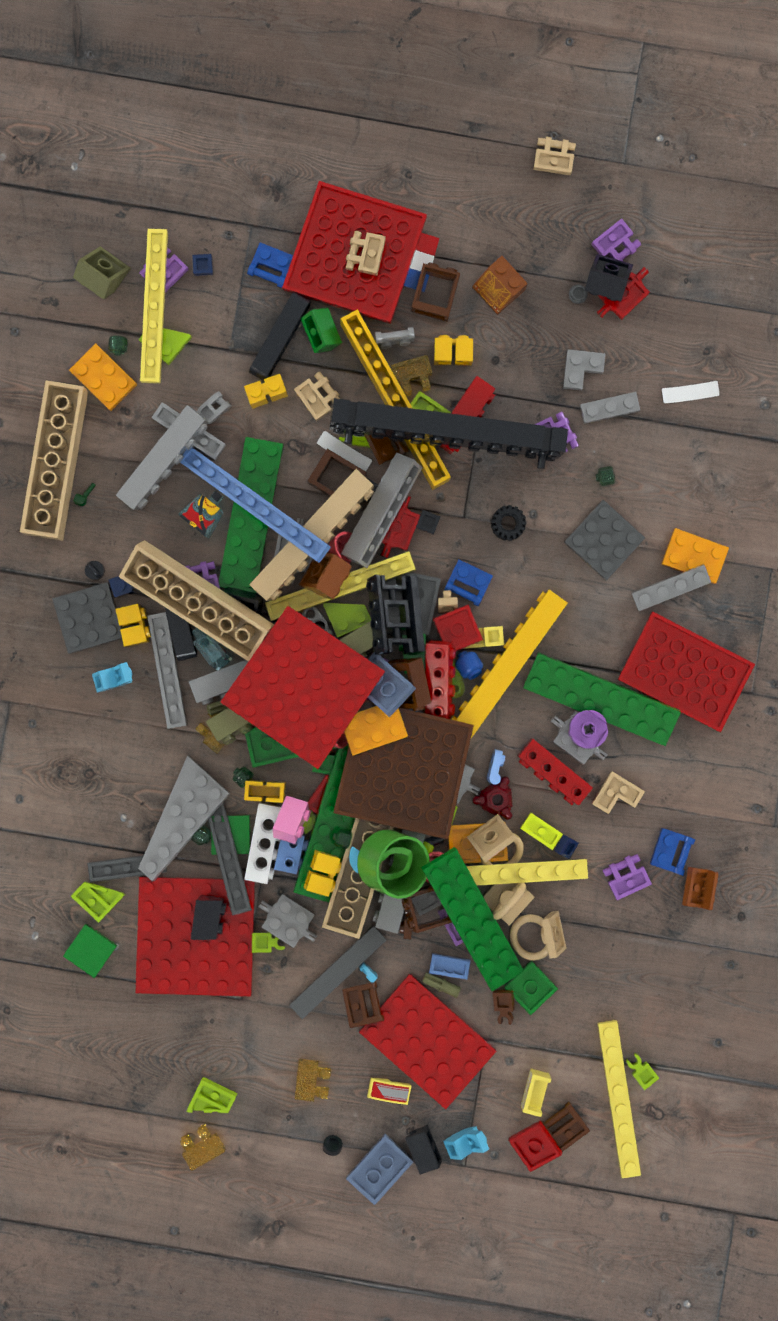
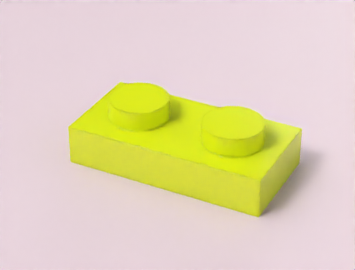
(541, 831)

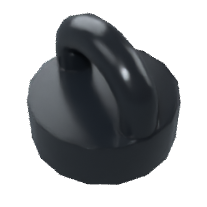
(94, 570)
(332, 1145)

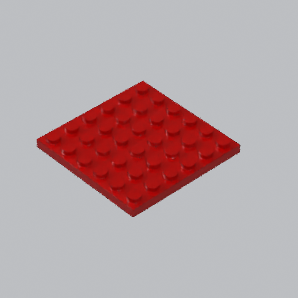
(322, 248)
(302, 687)
(176, 964)

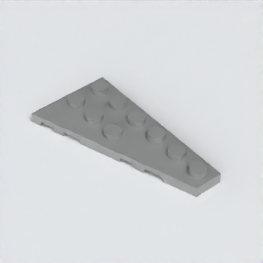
(187, 809)

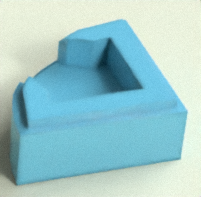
(353, 857)
(371, 974)

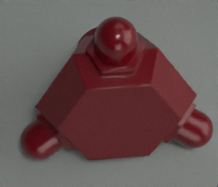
(496, 799)

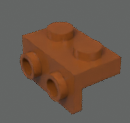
(700, 888)

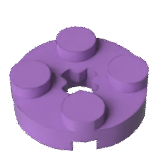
(577, 731)

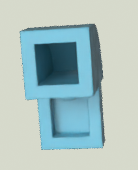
(112, 677)
(465, 1142)

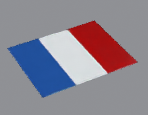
(424, 254)

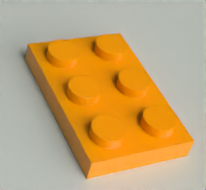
(103, 377)
(689, 551)
(374, 729)
(468, 853)

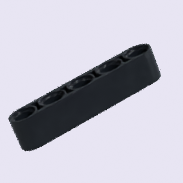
(280, 336)
(181, 636)

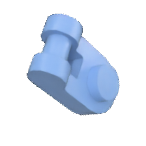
(496, 761)

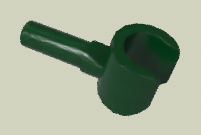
(81, 500)

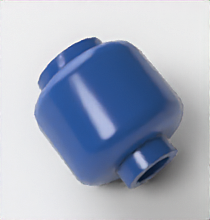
(469, 665)

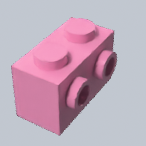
(291, 820)

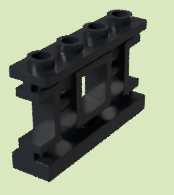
(409, 614)

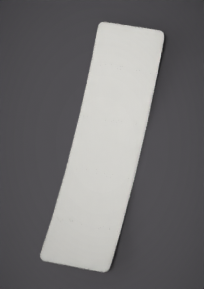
(690, 392)
(328, 441)

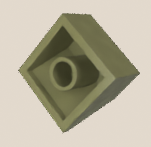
(101, 272)

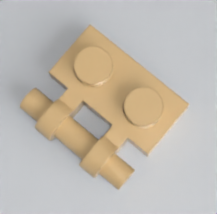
(554, 161)
(371, 255)
(313, 399)

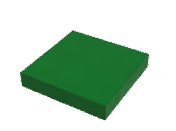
(241, 833)
(90, 950)
(531, 987)

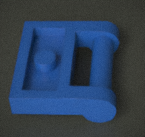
(272, 259)
(472, 577)
(666, 849)

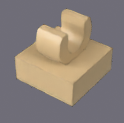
(447, 603)

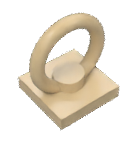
(493, 838)
(508, 900)
(551, 935)

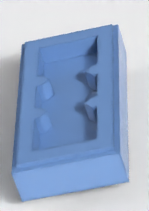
(449, 966)

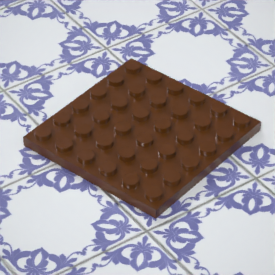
(411, 780)

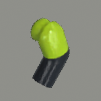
(431, 842)

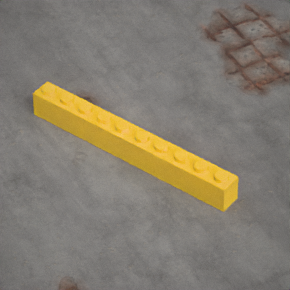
(391, 392)
(512, 659)

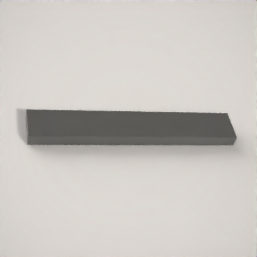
(229, 862)
(337, 972)

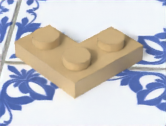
(615, 788)

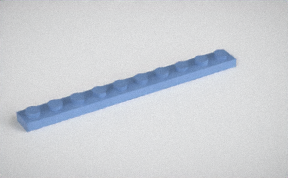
(255, 505)

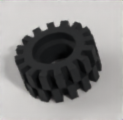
(508, 534)

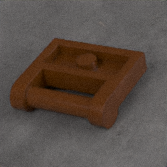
(384, 450)
(356, 1005)
(568, 1132)

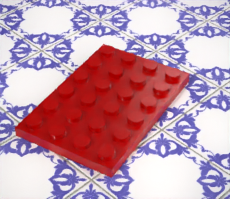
(686, 671)
(428, 1041)

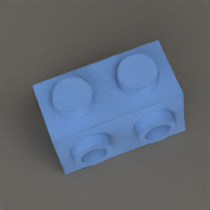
(290, 855)

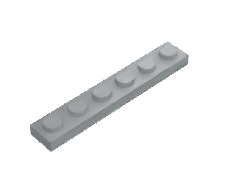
(167, 671)

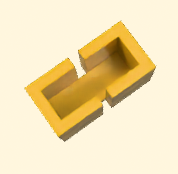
(463, 350)
(273, 387)
(132, 615)
(256, 790)
(318, 882)

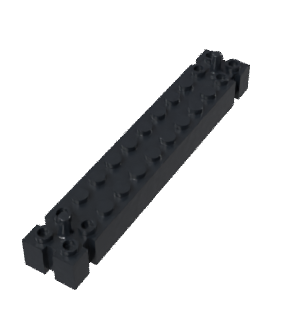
(447, 429)

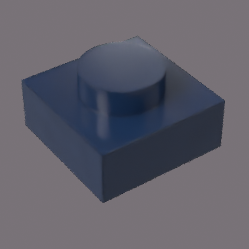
(202, 264)
(120, 587)
(566, 846)

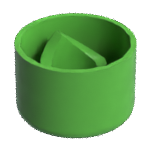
(404, 875)

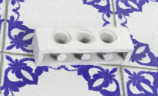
(254, 871)

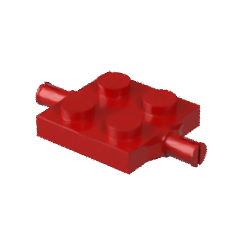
(633, 295)
(401, 530)

